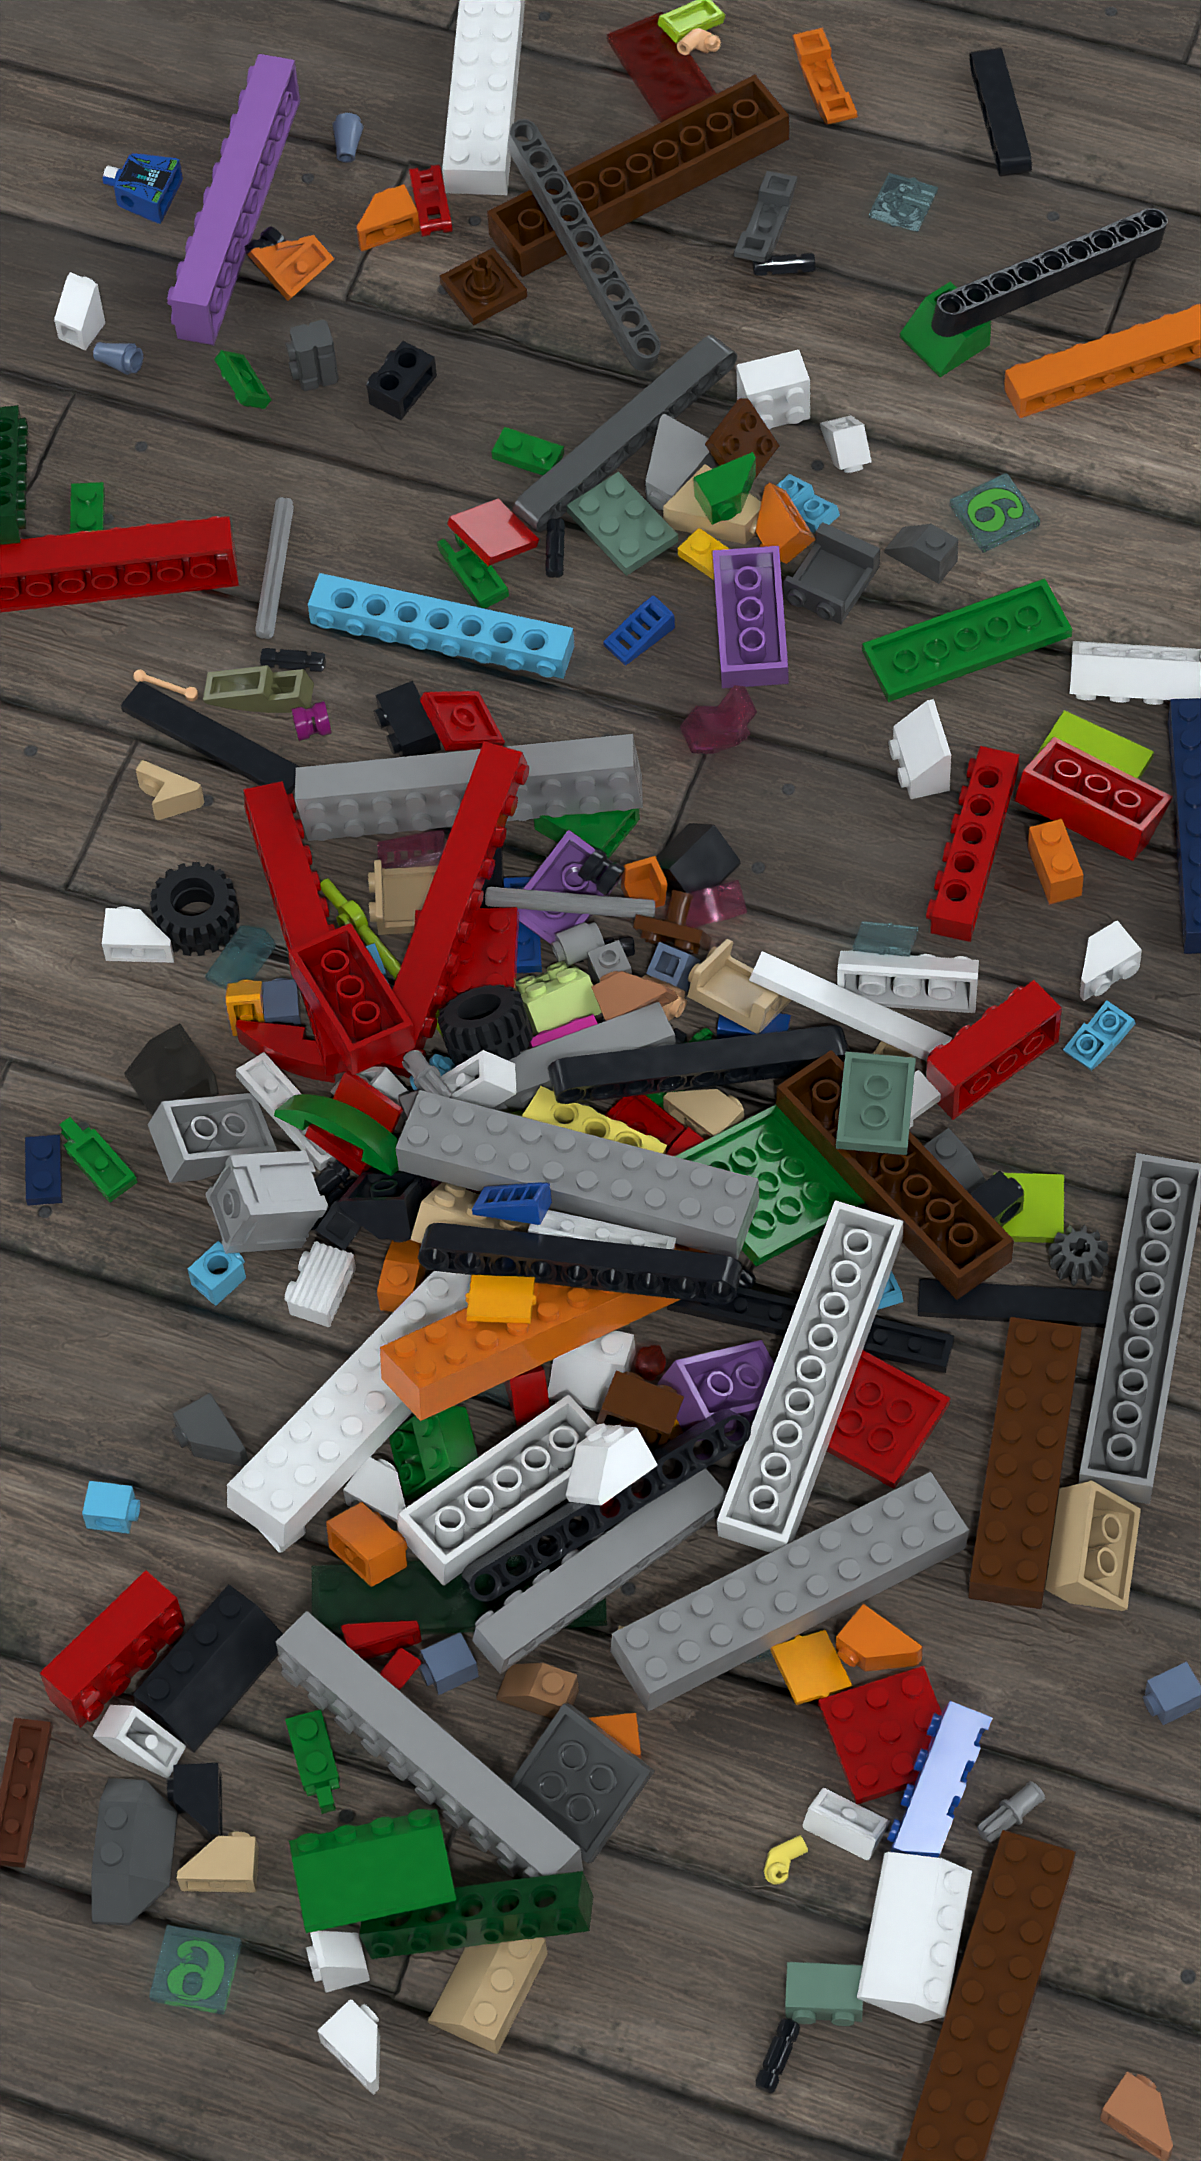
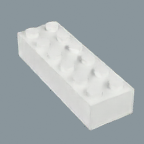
(496, 1492)

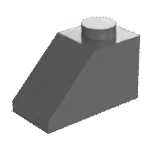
(925, 550)
(956, 1160)
(208, 1432)

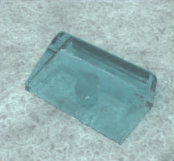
(241, 957)

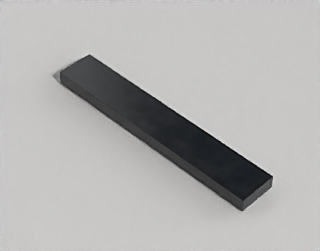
(208, 737)
(1001, 1302)

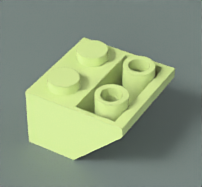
(557, 997)

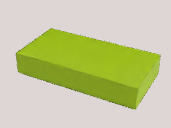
(694, 15)

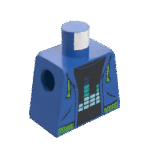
(145, 184)

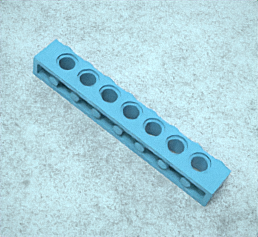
(430, 613)

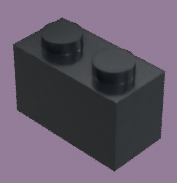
(406, 722)

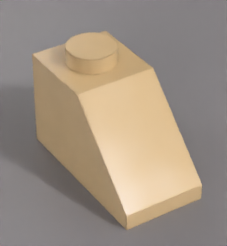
(704, 1110)
(223, 1866)

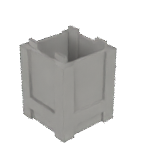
(266, 1201)

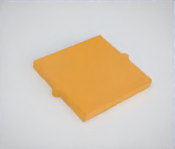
(500, 1299)
(810, 1667)

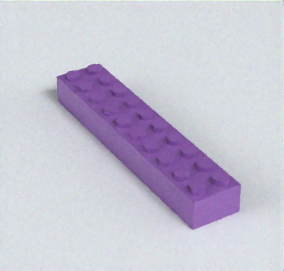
(234, 199)

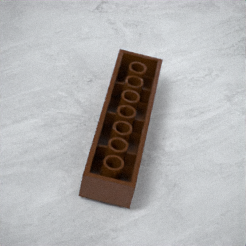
(939, 1216)
(1025, 1463)

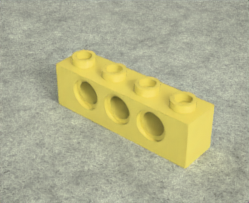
(587, 1120)

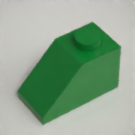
(725, 488)

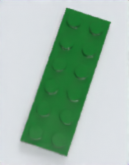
(966, 640)

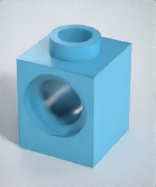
(217, 1286)
(110, 1507)

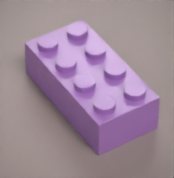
(750, 617)

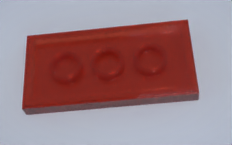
(660, 72)

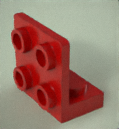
(370, 1101)

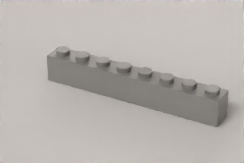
(630, 1031)
(596, 1571)

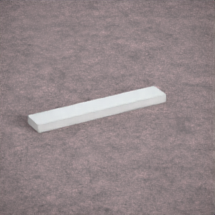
(846, 1006)

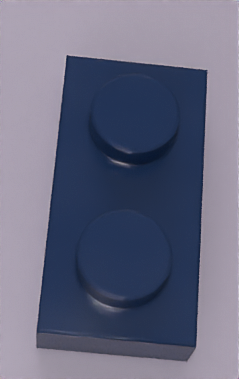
(43, 1170)

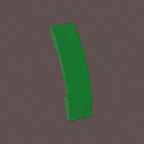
(345, 1123)

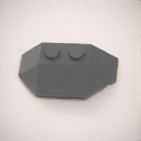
(131, 1851)

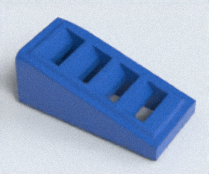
(643, 614)
(515, 1202)

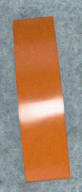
(822, 77)

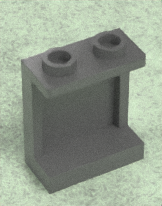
(833, 574)

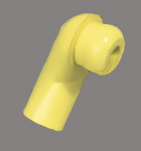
(779, 1859)

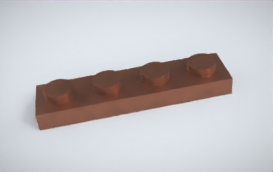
(22, 1788)

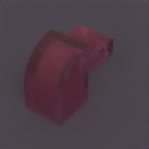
(720, 727)

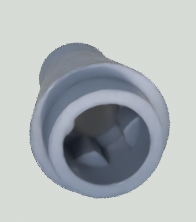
(347, 134)
(120, 356)

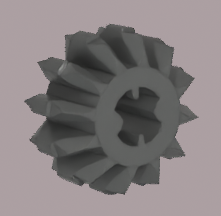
(1080, 1242)

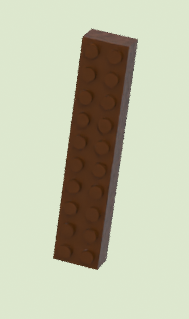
(647, 170)
(991, 2001)

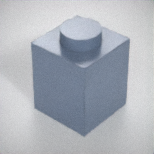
(672, 966)
(281, 1002)
(448, 1664)
(1173, 1694)

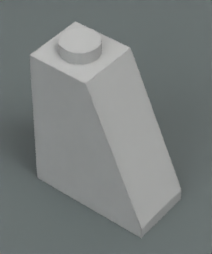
(674, 460)

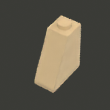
(686, 515)

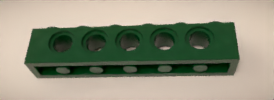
(12, 474)
(486, 1916)

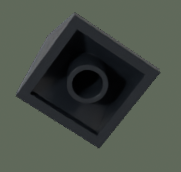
(697, 859)

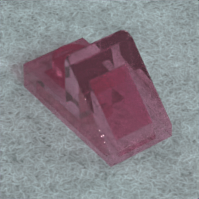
(716, 904)

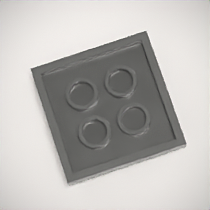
(581, 1780)

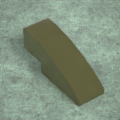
(259, 689)

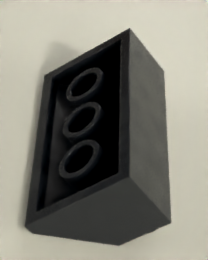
(209, 1668)

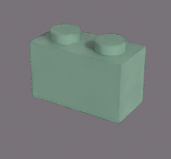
(823, 1993)

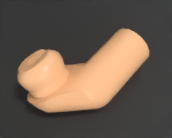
(699, 40)

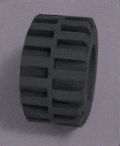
(190, 886)
(485, 1020)

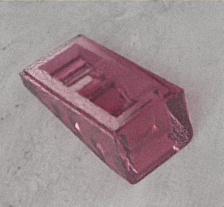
(425, 841)

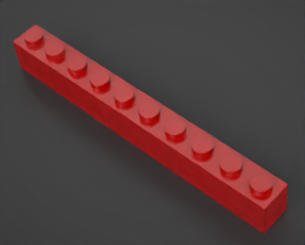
(291, 885)
(457, 890)

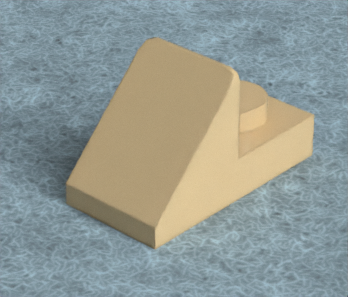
(171, 791)

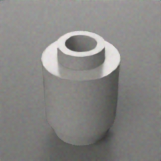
(575, 942)

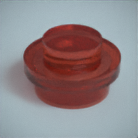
(650, 1362)

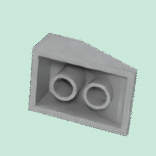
(201, 1134)

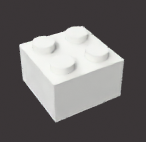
(776, 388)

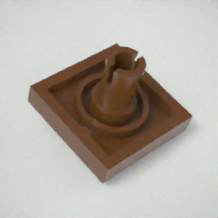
(483, 286)
(740, 434)
(674, 927)

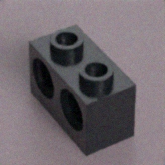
(401, 380)

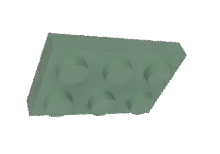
(622, 523)
(876, 1103)

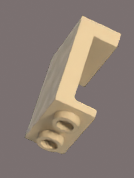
(398, 896)
(725, 988)

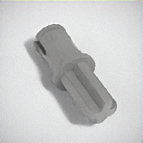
(425, 1076)
(1010, 1812)

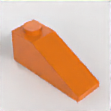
(399, 1274)

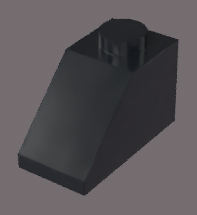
(198, 1796)

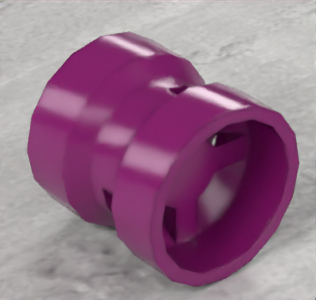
(303, 721)

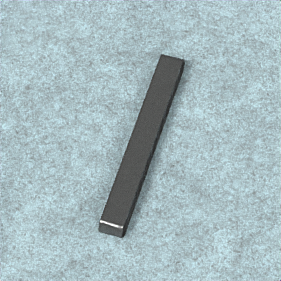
(583, 258)
(625, 432)

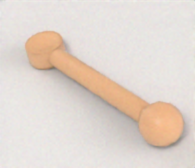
(190, 693)

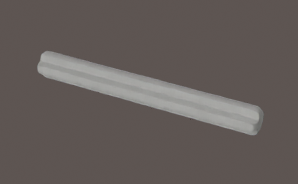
(274, 568)
(569, 902)

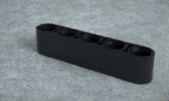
(1000, 112)

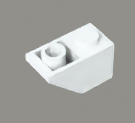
(79, 312)
(1108, 958)
(337, 1959)

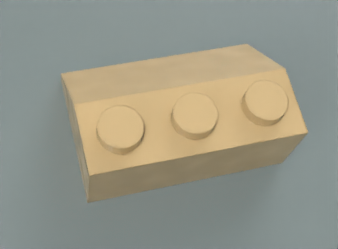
(1093, 1547)
(488, 1991)

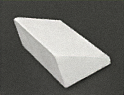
(845, 1823)

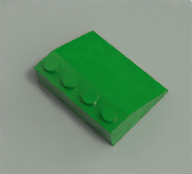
(371, 1870)

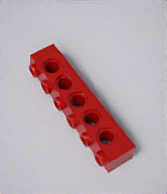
(960, 917)

